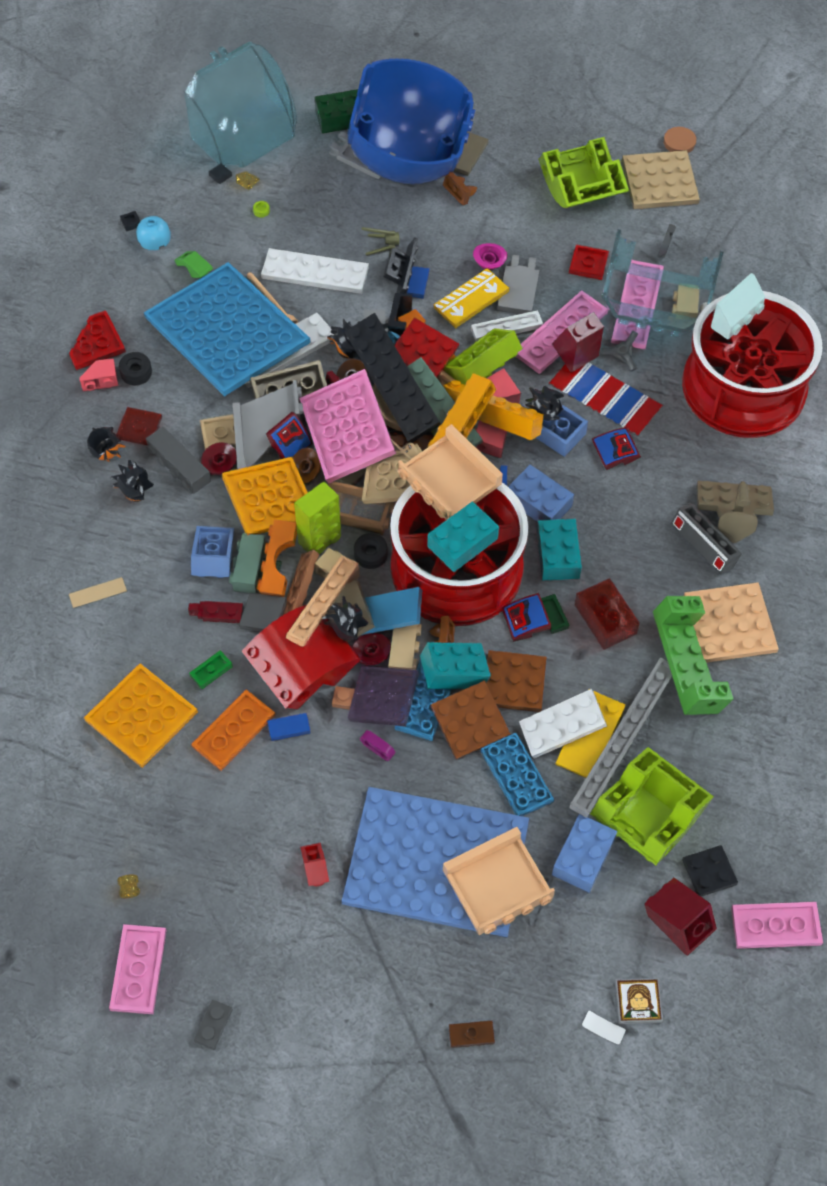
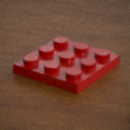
(426, 342)

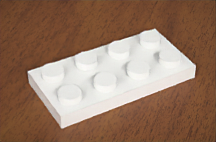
(562, 723)

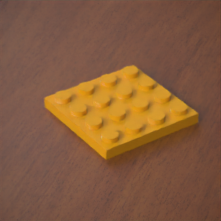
(265, 493)
(141, 715)

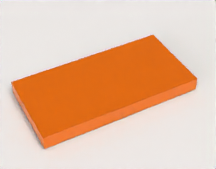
(233, 730)

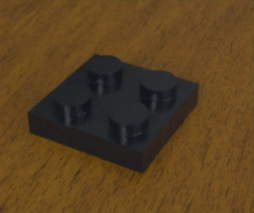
(710, 871)

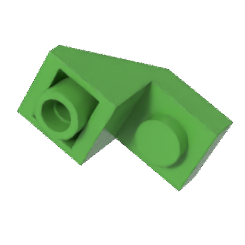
(196, 265)

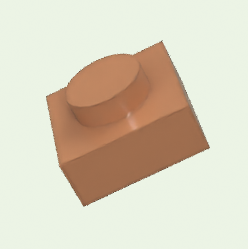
(342, 697)

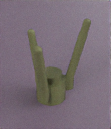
(391, 239)

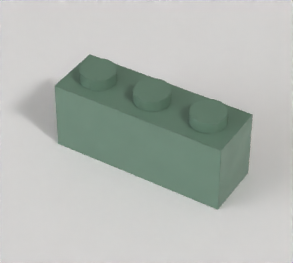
(248, 563)

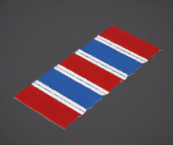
(607, 396)

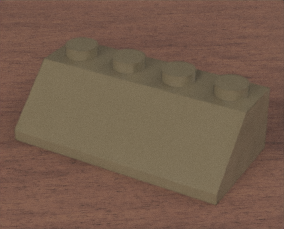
(308, 376)

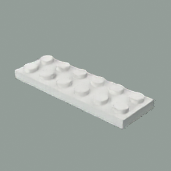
(315, 271)
(317, 330)

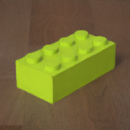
(484, 355)
(318, 518)

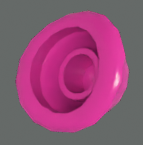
(490, 255)

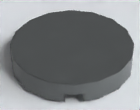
(666, 242)

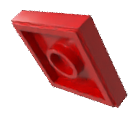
(588, 262)

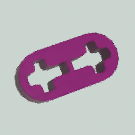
(377, 745)

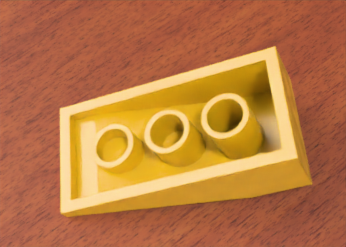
(584, 752)

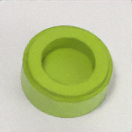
(261, 209)

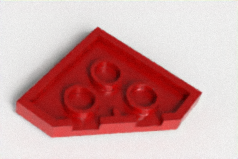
(96, 342)

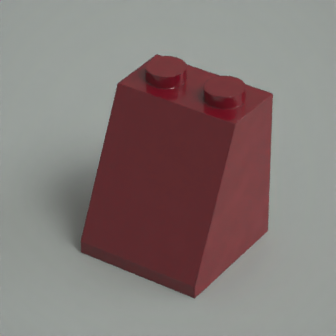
(580, 342)
(681, 915)

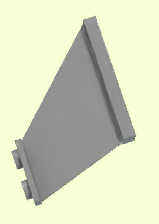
(258, 417)

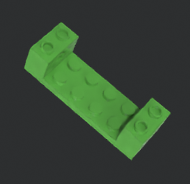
(684, 655)

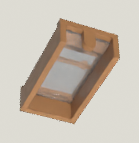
(357, 514)

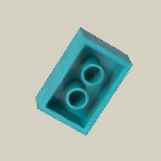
(463, 536)
(559, 549)
(454, 665)

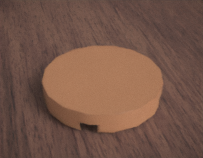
(679, 139)

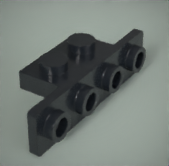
(399, 266)

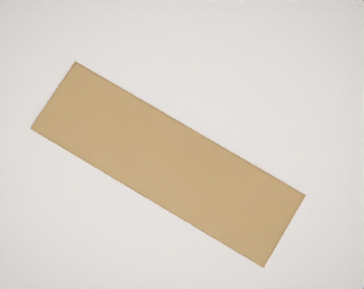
(97, 592)

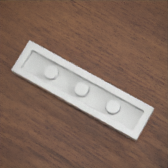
(518, 323)

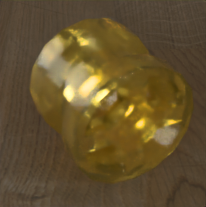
(128, 886)

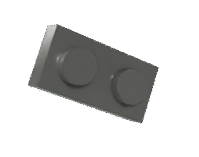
(213, 1024)

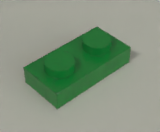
(211, 669)

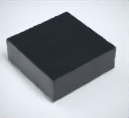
(220, 173)
(130, 220)

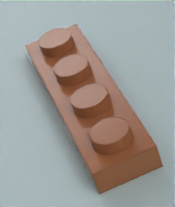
(301, 581)

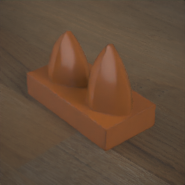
(458, 189)
(444, 630)

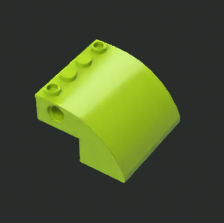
(582, 174)
(651, 805)

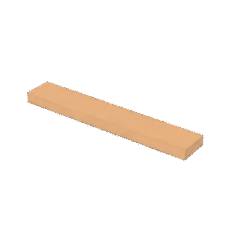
(322, 601)

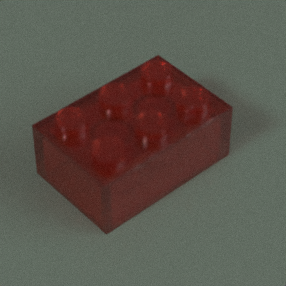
(606, 613)

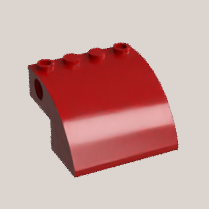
(295, 670)

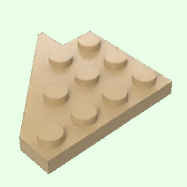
(382, 479)

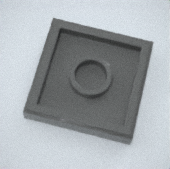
(261, 611)

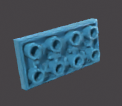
(395, 609)
(421, 718)
(517, 775)

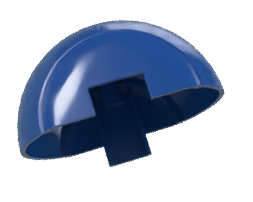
(414, 114)

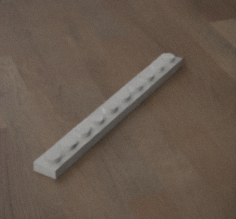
(622, 739)

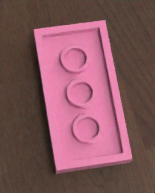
(776, 925)
(138, 969)

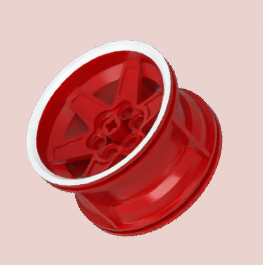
(775, 341)
(466, 600)

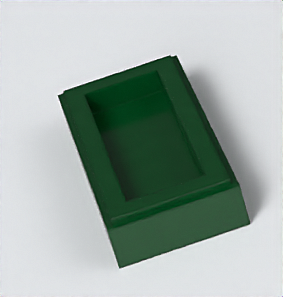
(555, 614)

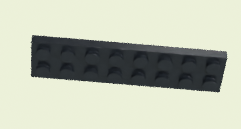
(392, 378)

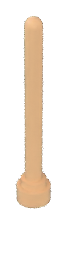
(262, 289)

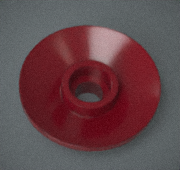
(216, 453)
(371, 643)

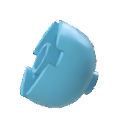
(153, 233)

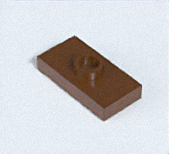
(471, 1034)

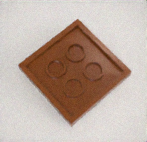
(516, 680)
(470, 720)

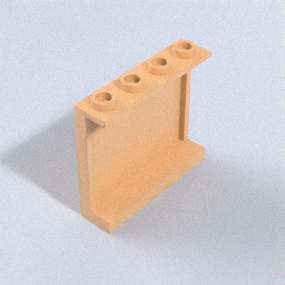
(451, 474)
(497, 881)

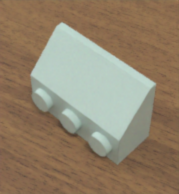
(738, 307)

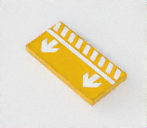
(471, 298)

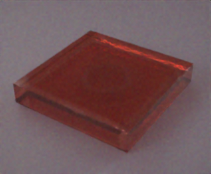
(138, 425)

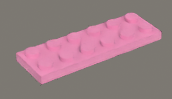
(639, 292)
(538, 347)

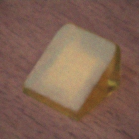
(246, 180)

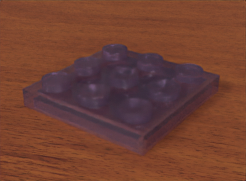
(383, 696)

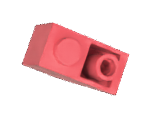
(99, 375)

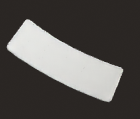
(603, 1028)

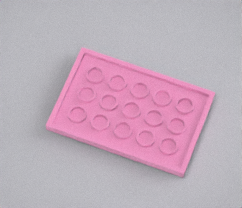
(347, 426)

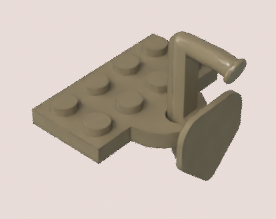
(735, 506)

